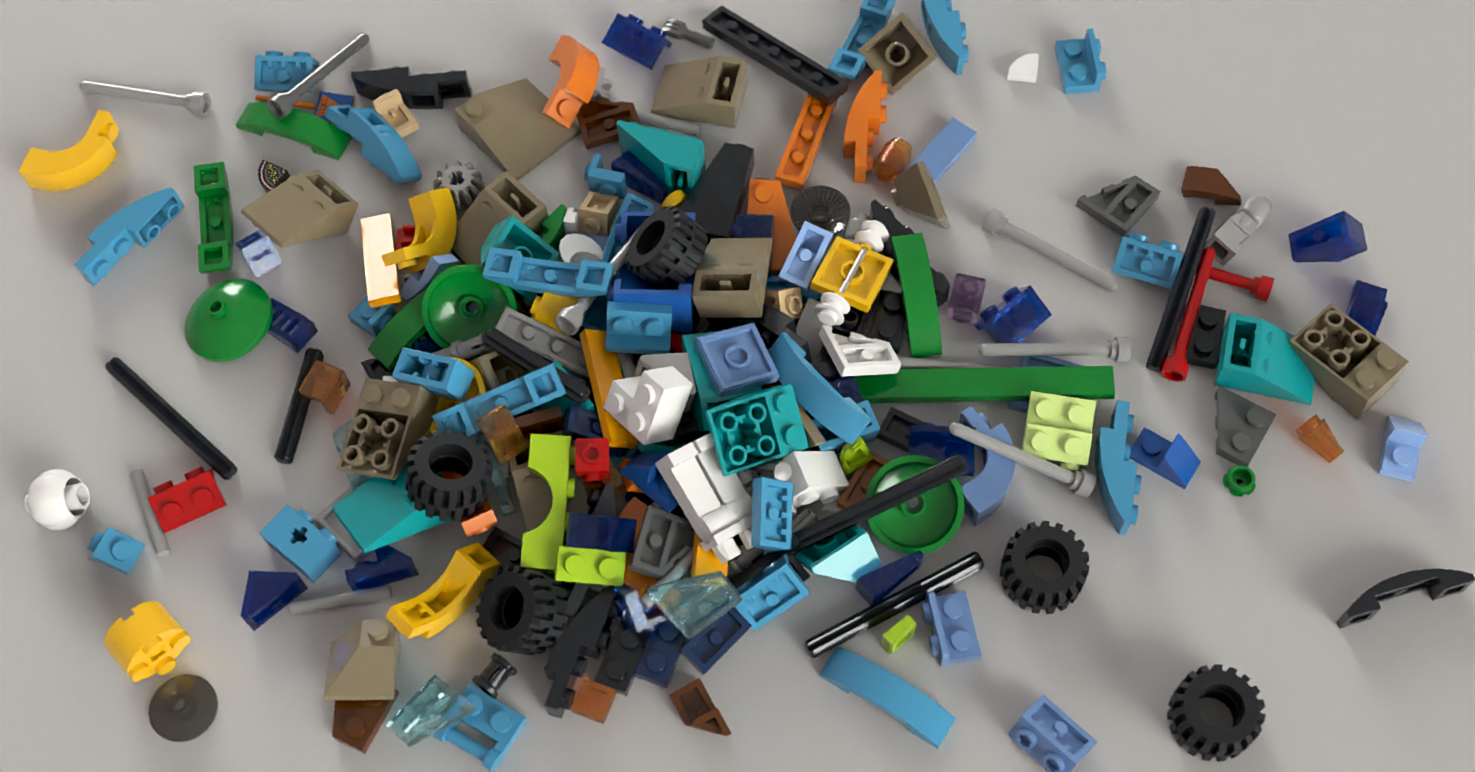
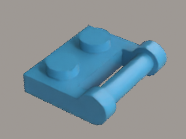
(491, 720)

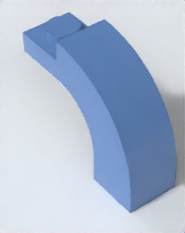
(989, 489)

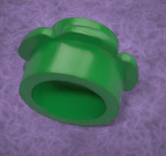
(1241, 473)

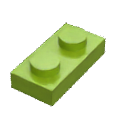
(589, 566)

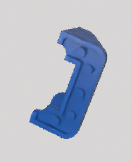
(634, 290)

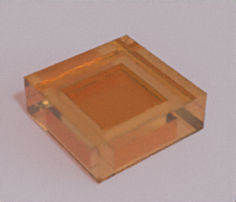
(594, 700)

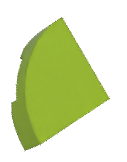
(854, 455)

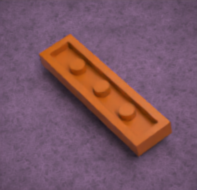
(804, 142)

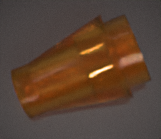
(1319, 437)

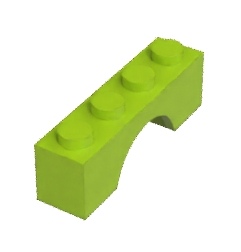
(551, 460)

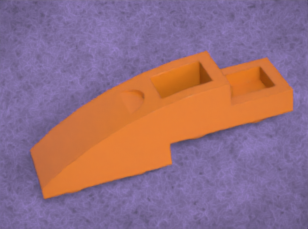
(864, 123)

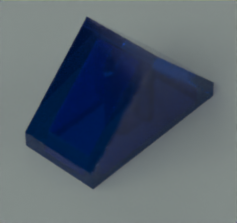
(268, 594)

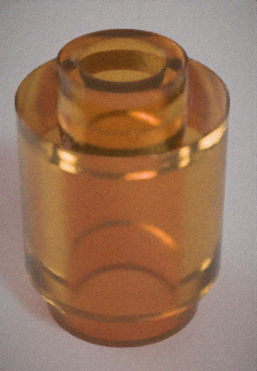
(892, 159)

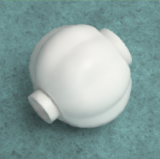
(54, 496)

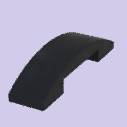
(1438, 583)

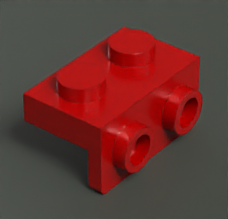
(186, 500)

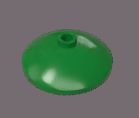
(446, 307)
(228, 320)
(926, 525)

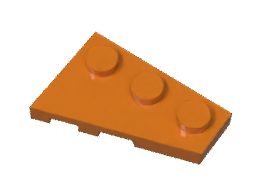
(768, 199)

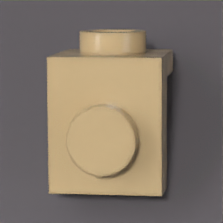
(396, 113)

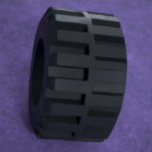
(666, 249)
(445, 496)
(1056, 545)
(502, 604)
(1231, 691)

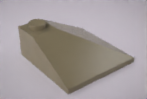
(511, 126)

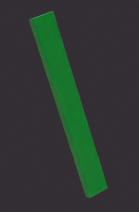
(987, 384)

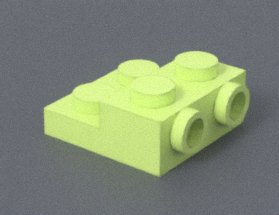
(1059, 429)

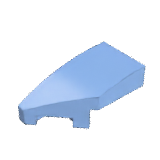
(420, 281)

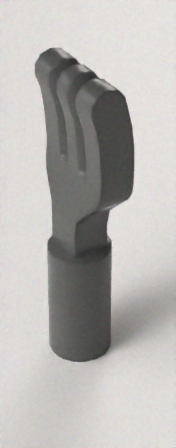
(679, 30)

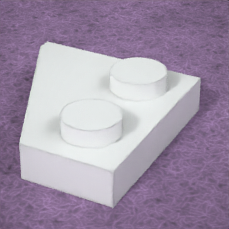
(859, 354)

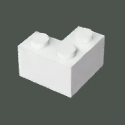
(649, 403)
(815, 477)

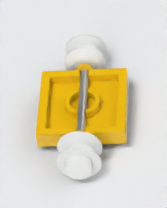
(852, 273)

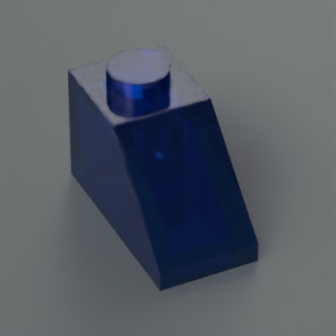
(1328, 240)

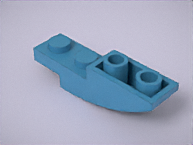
(945, 32)
(380, 141)
(133, 224)
(1115, 472)

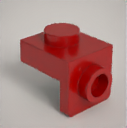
(592, 459)

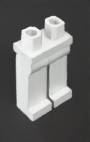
(712, 503)

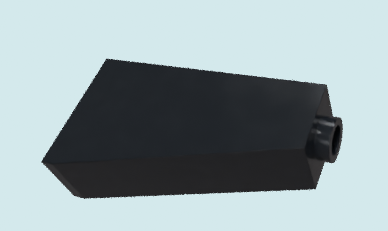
(721, 190)

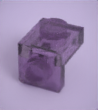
(966, 298)

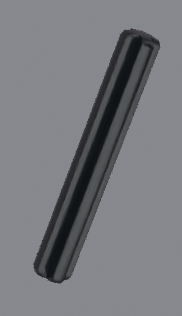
(531, 362)
(296, 412)

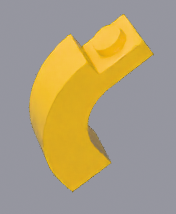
(76, 164)
(434, 231)
(448, 596)

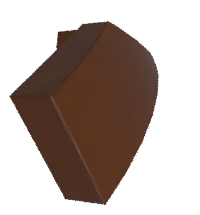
(1209, 183)
(698, 709)

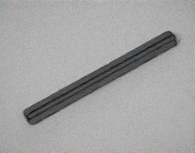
(1180, 289)
(171, 418)
(879, 502)
(893, 604)

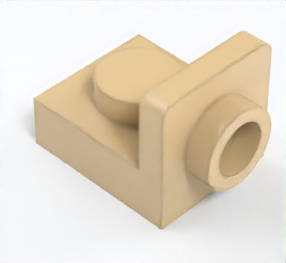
(596, 213)
(785, 300)

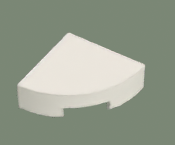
(1024, 68)
(571, 220)

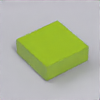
(898, 634)

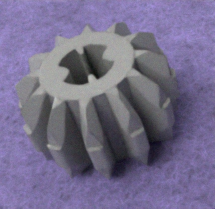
(463, 182)

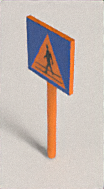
(325, 99)

